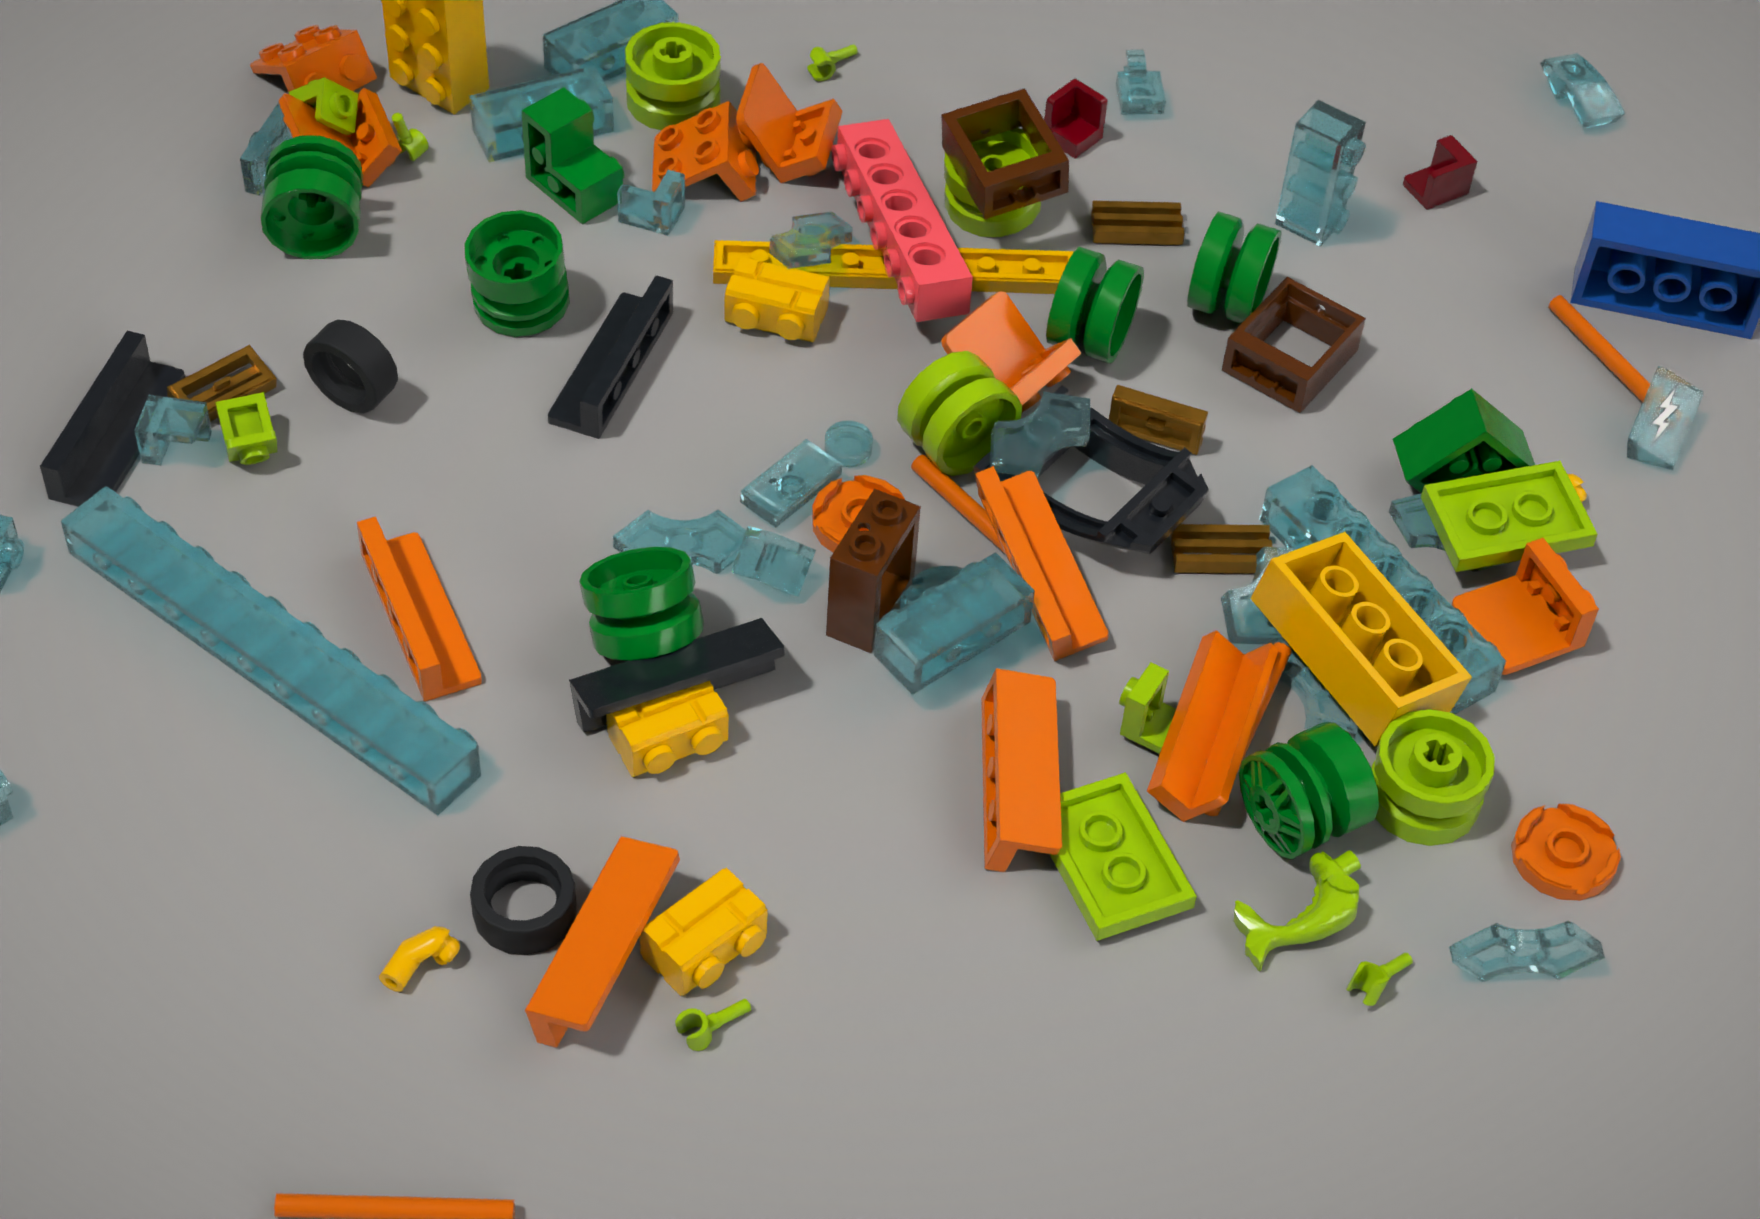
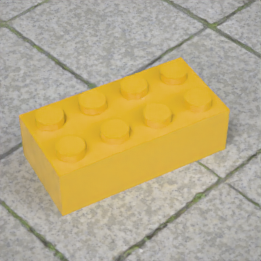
(437, 49)
(1358, 634)

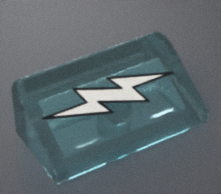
(1664, 420)

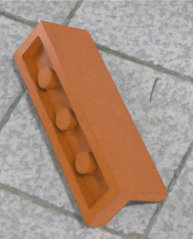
(1044, 560)
(418, 611)
(1211, 726)
(1020, 767)
(600, 939)

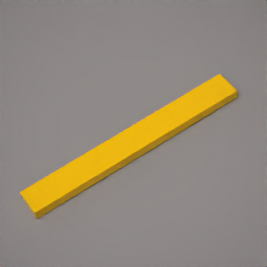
(864, 266)

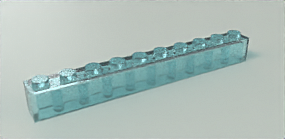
(274, 650)

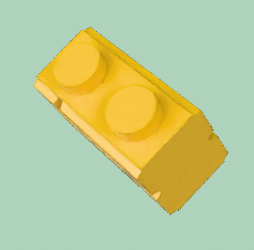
(776, 299)
(669, 729)
(704, 932)

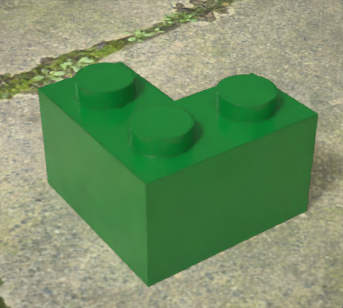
(564, 158)
(1461, 442)

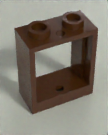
(997, 190)
(1278, 373)
(871, 568)

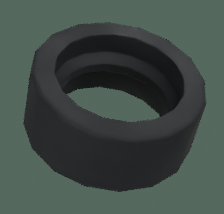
(373, 367)
(512, 866)

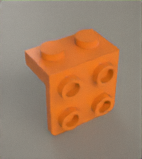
(316, 55)
(786, 139)
(371, 142)
(707, 147)
(1011, 348)
(1533, 612)

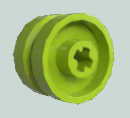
(671, 73)
(994, 153)
(954, 409)
(1431, 776)

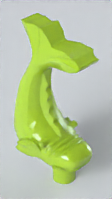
(1330, 912)

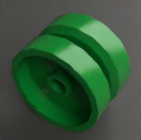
(1233, 267)
(1095, 304)
(642, 603)

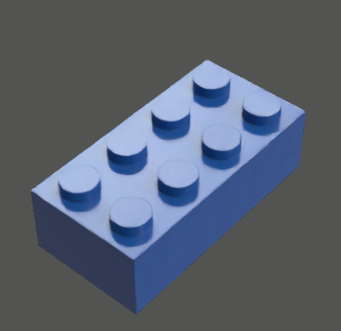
(1669, 270)

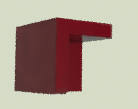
(1076, 117)
(1446, 178)

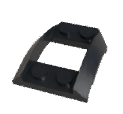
(1148, 518)

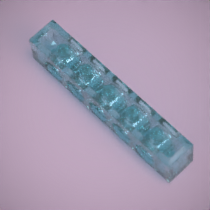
(1312, 509)

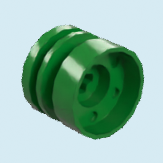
(312, 197)
(517, 273)
(1308, 789)

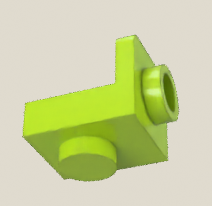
(333, 104)
(247, 428)
(1145, 714)

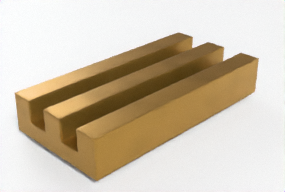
(1137, 222)
(250, 381)
(1158, 419)
(1220, 542)

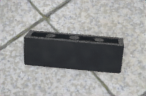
(613, 360)
(100, 436)
(717, 658)

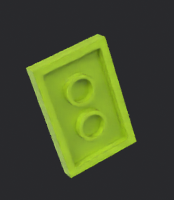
(1495, 514)
(1117, 859)

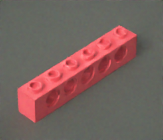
(902, 221)

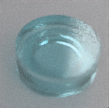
(849, 443)

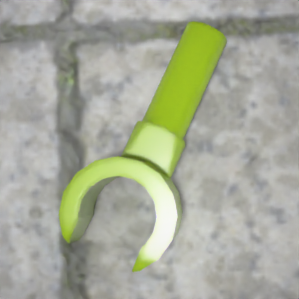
(824, 62)
(410, 140)
(1374, 978)
(696, 1018)

